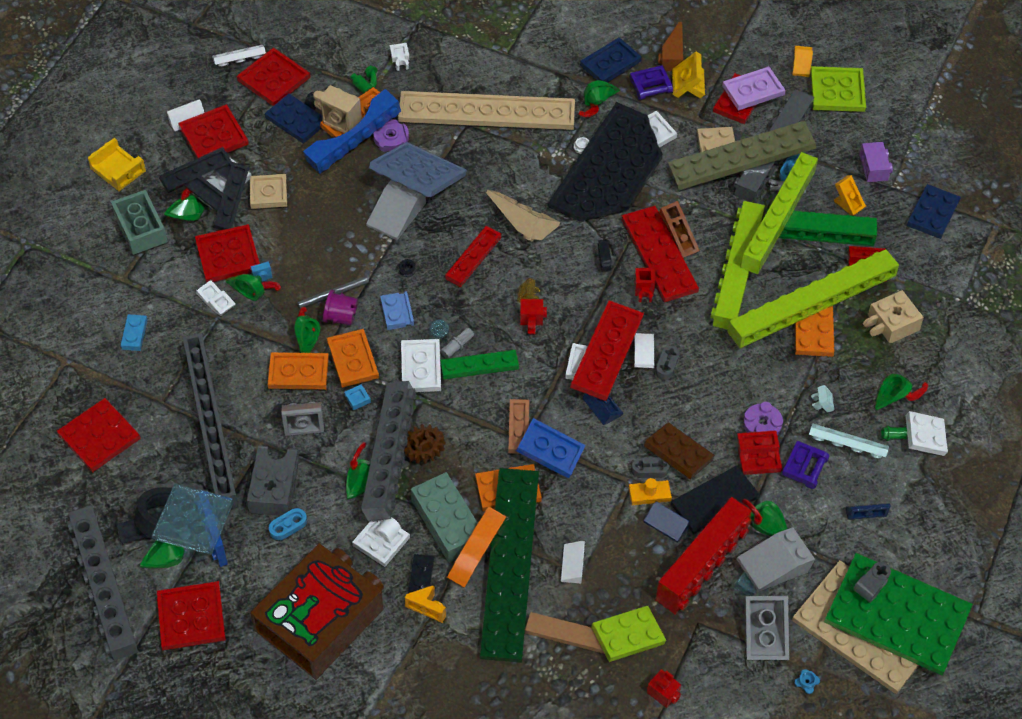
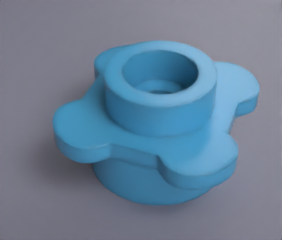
(811, 677)

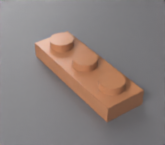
(517, 423)

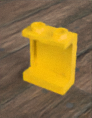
(116, 165)

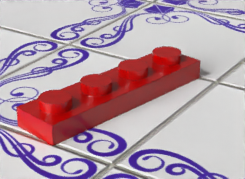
(473, 256)

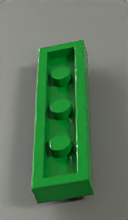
(479, 364)

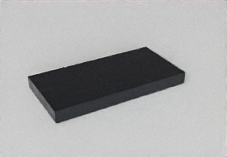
(706, 500)

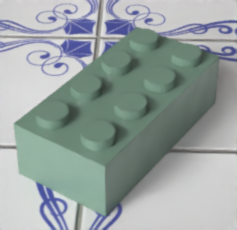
(444, 514)

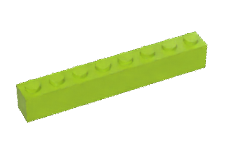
(779, 213)
(735, 278)

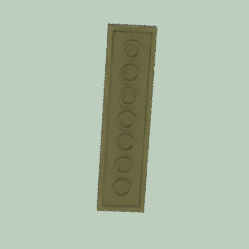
(741, 155)

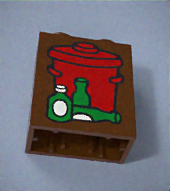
(318, 609)

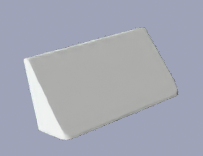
(183, 113)
(573, 562)

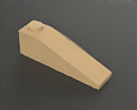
(523, 218)

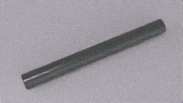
(340, 289)

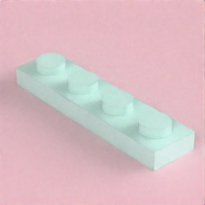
(856, 443)

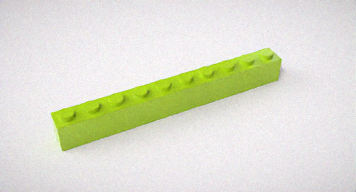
(812, 298)

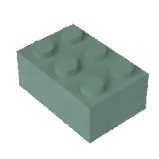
(139, 222)

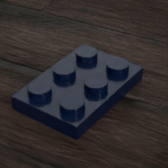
(610, 60)
(295, 118)
(933, 211)

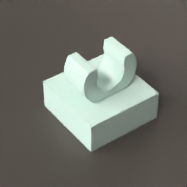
(825, 399)

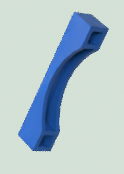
(326, 152)

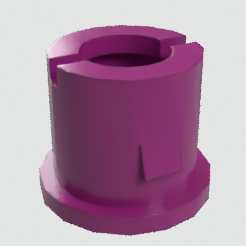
(340, 308)

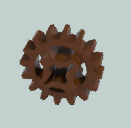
(424, 444)

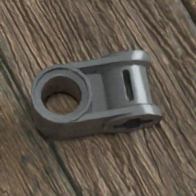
(871, 583)

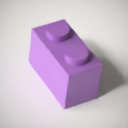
(875, 162)

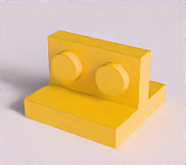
(689, 76)

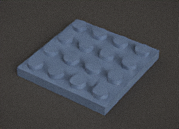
(417, 169)

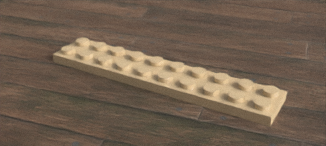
(487, 110)

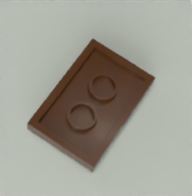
(679, 450)

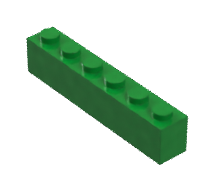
(830, 228)

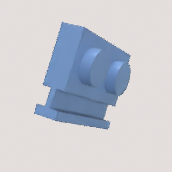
(397, 310)

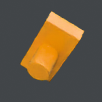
(650, 492)

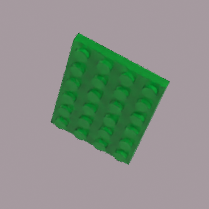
(903, 618)

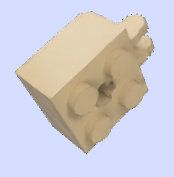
(338, 108)
(894, 317)

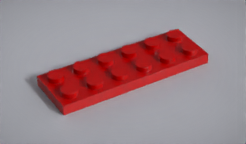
(660, 252)
(607, 350)

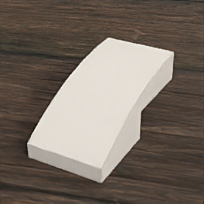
(214, 298)
(644, 350)

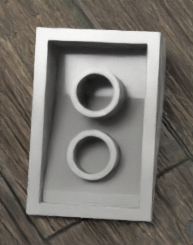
(395, 209)
(776, 560)
(766, 627)

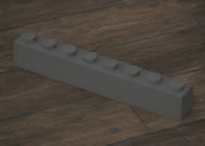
(754, 179)

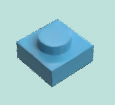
(262, 270)
(357, 397)

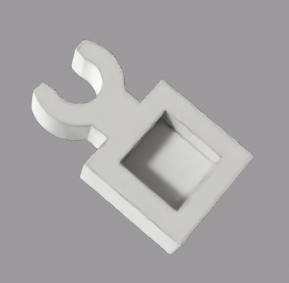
(400, 55)

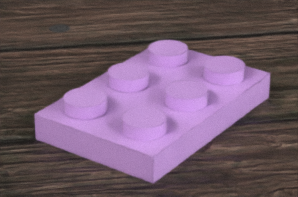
(753, 88)

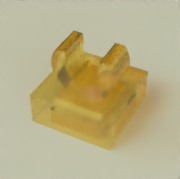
(527, 290)

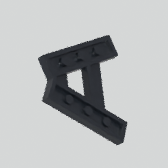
(191, 176)

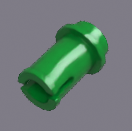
(893, 433)

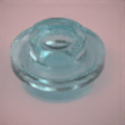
(439, 324)

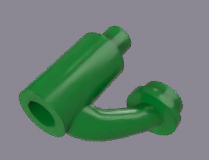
(363, 85)

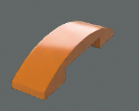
(476, 546)

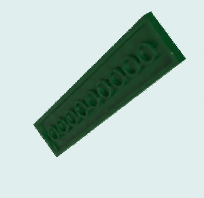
(510, 567)

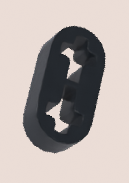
(604, 255)

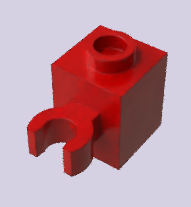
(644, 283)
(532, 313)
(664, 688)

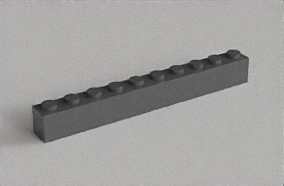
(209, 417)

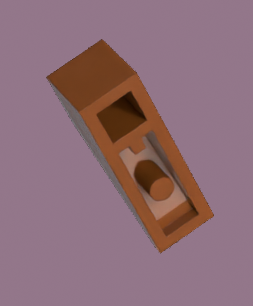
(672, 49)
(679, 229)

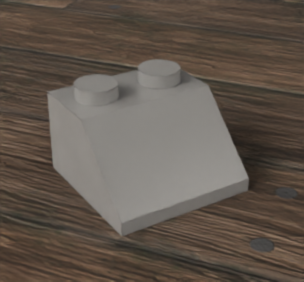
(303, 418)

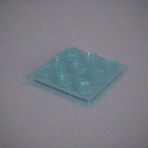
(192, 519)

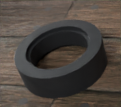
(150, 499)

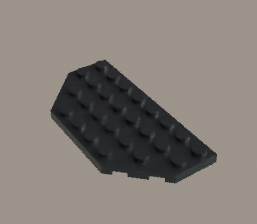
(610, 167)

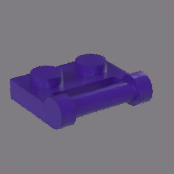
(651, 77)
(799, 461)

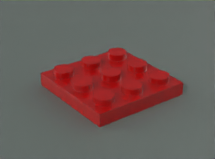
(273, 76)
(213, 131)
(227, 253)
(98, 435)
(190, 615)

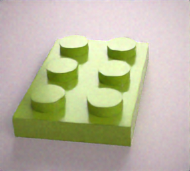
(628, 633)

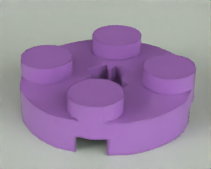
(387, 143)
(766, 412)

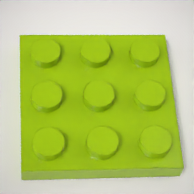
(838, 89)

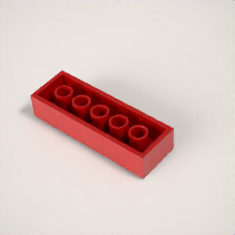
(703, 556)

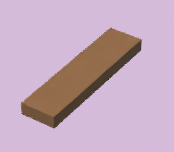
(562, 632)

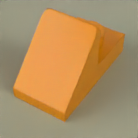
(802, 61)
(849, 196)
(422, 603)

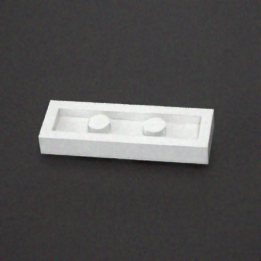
(239, 55)

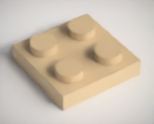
(714, 137)
(268, 191)

